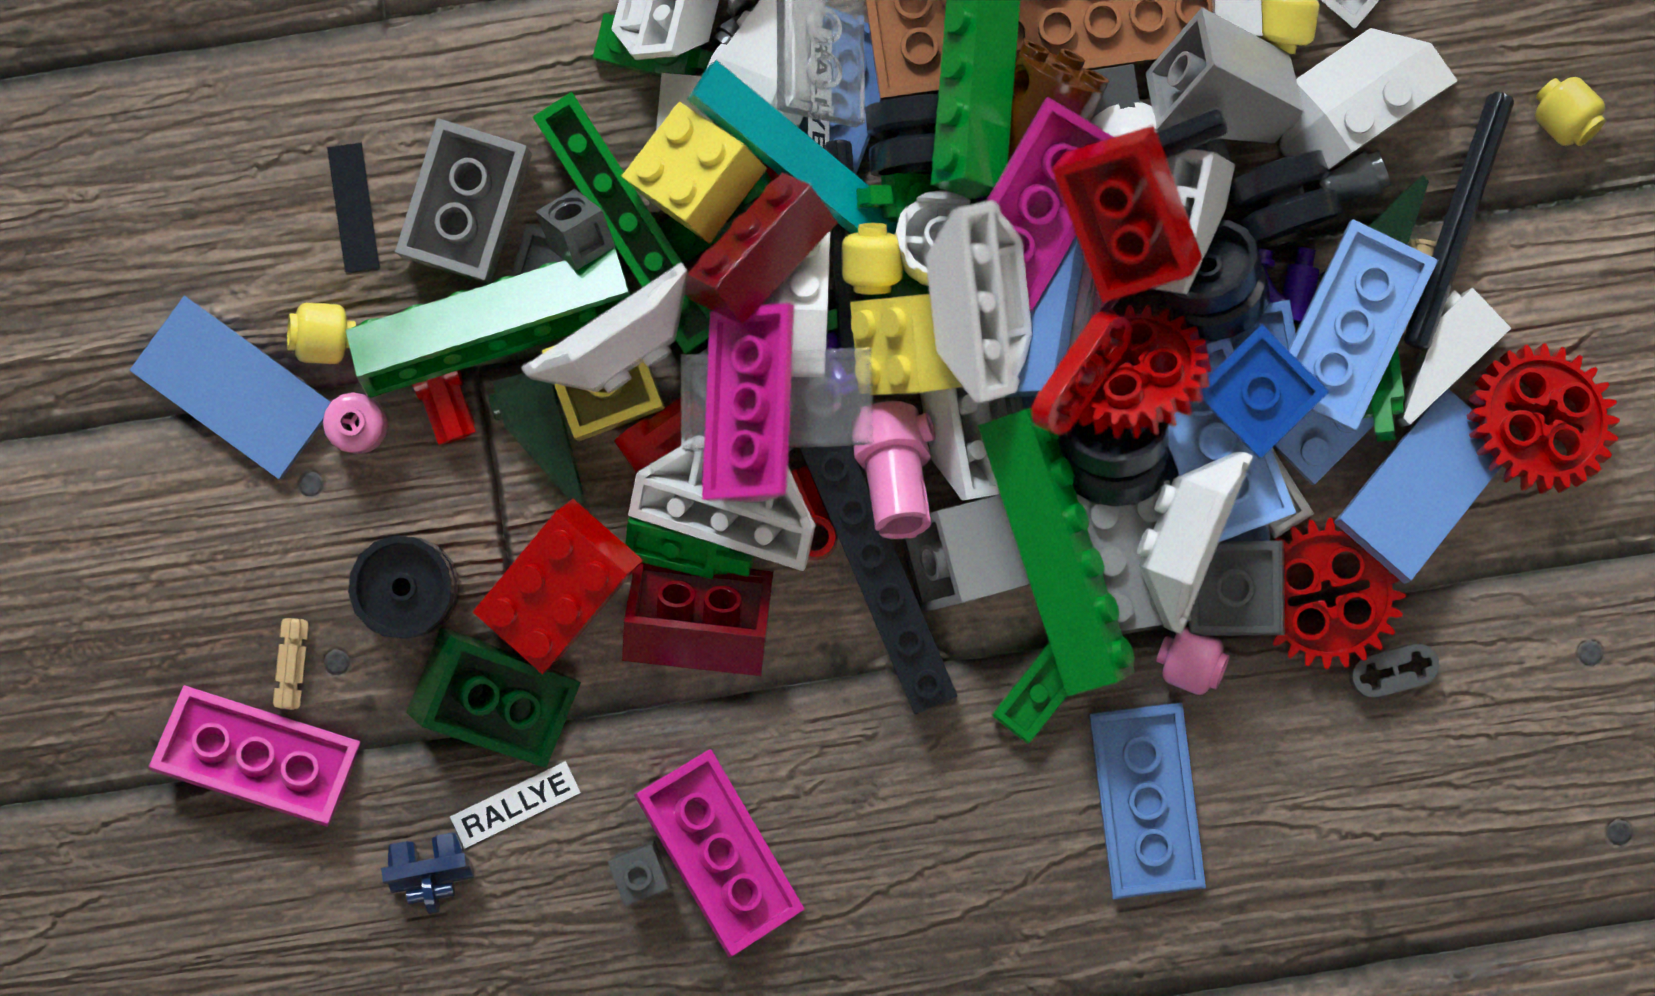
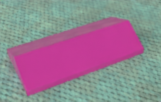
(1032, 197)
(748, 406)
(255, 756)
(719, 852)

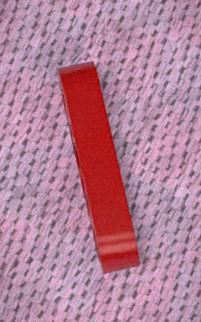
(1100, 347)

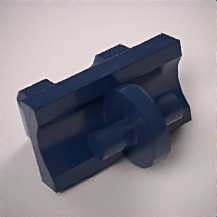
(427, 877)

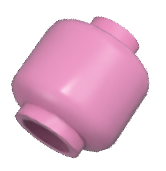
(371, 427)
(1193, 661)

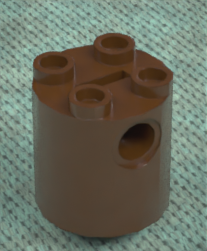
(1051, 76)

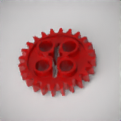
(1153, 376)
(1536, 456)
(1339, 634)

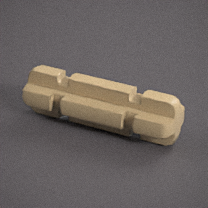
(290, 663)

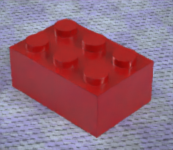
(1127, 213)
(557, 585)

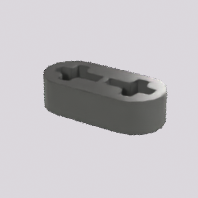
(1396, 681)

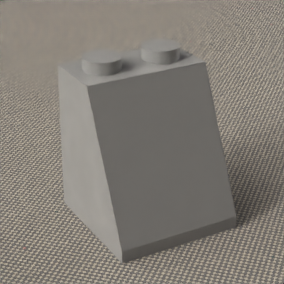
(1227, 70)
(965, 555)

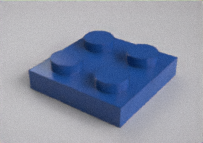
(1261, 392)

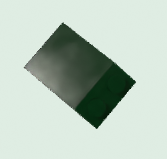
(492, 698)

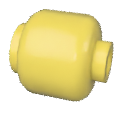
(1289, 22)
(1570, 111)
(871, 259)
(318, 333)

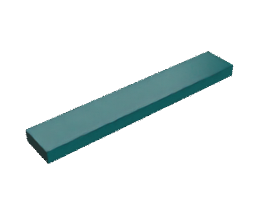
(782, 145)

